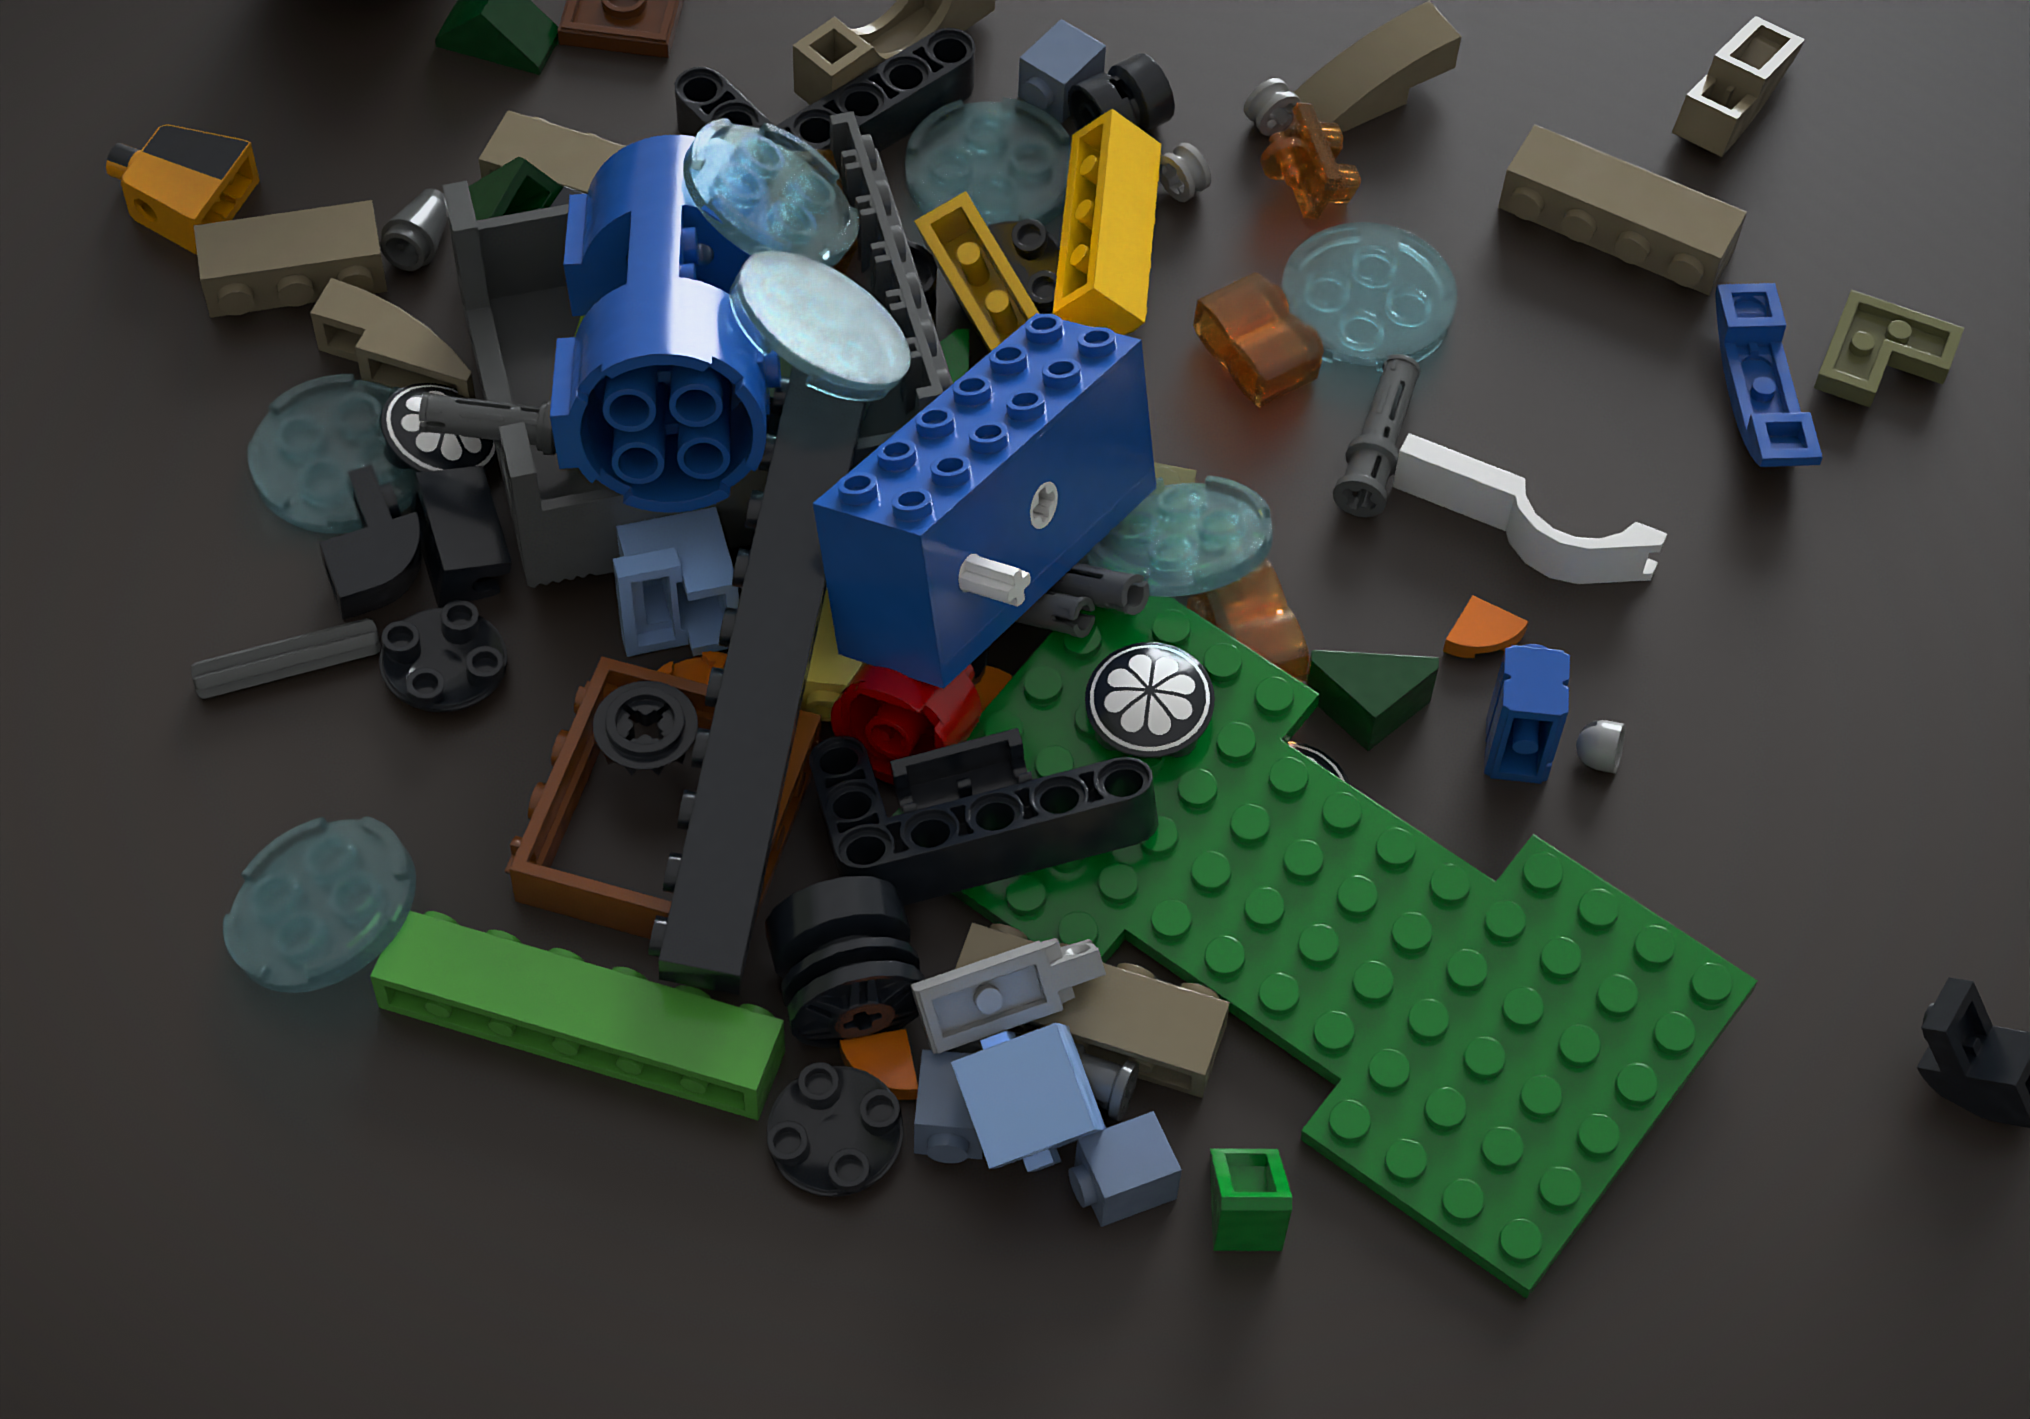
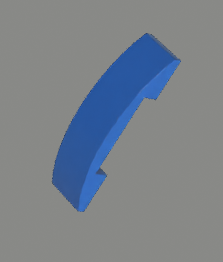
(1760, 378)

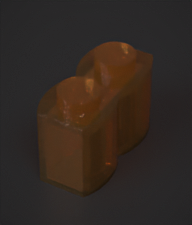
(1258, 338)
(1258, 617)

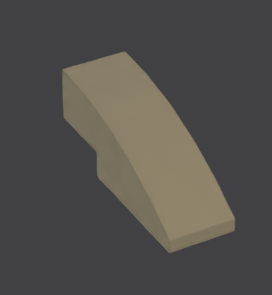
(1382, 67)
(1736, 86)
(385, 341)

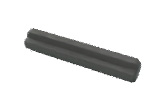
(285, 658)

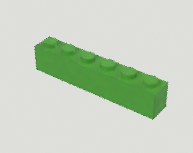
(581, 1013)

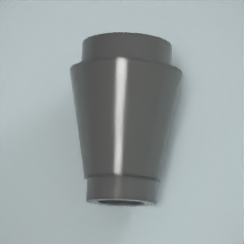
(415, 232)

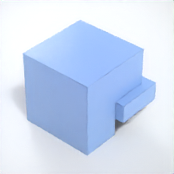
(673, 582)
(1028, 1096)

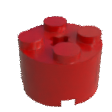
(904, 715)

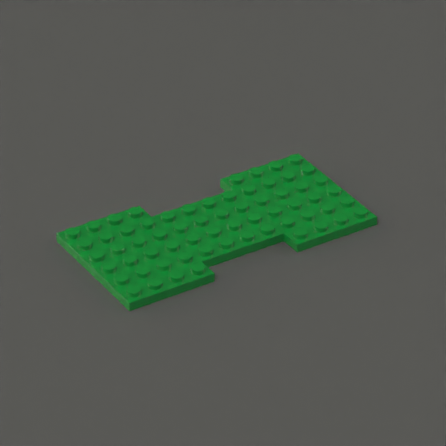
(1477, 1030)

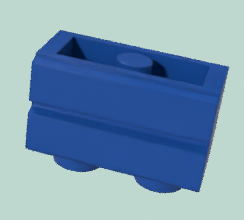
(1527, 713)

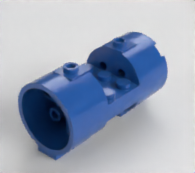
(661, 379)

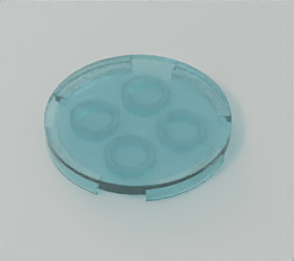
(999, 153)
(769, 192)
(1371, 292)
(820, 325)
(310, 445)
(1190, 537)
(320, 904)

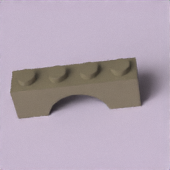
(839, 54)

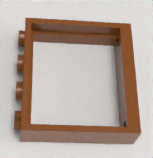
(555, 802)

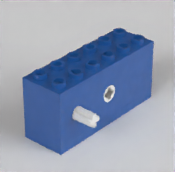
(986, 498)

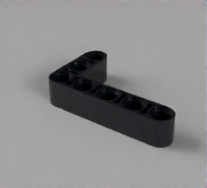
(885, 100)
(981, 834)

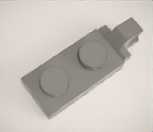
(1003, 991)

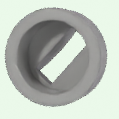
(1601, 745)

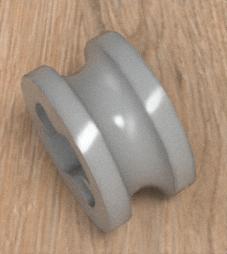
(1271, 106)
(1184, 172)

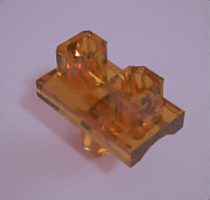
(1306, 161)

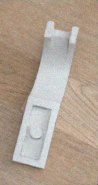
(1502, 502)

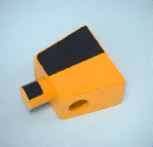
(184, 180)

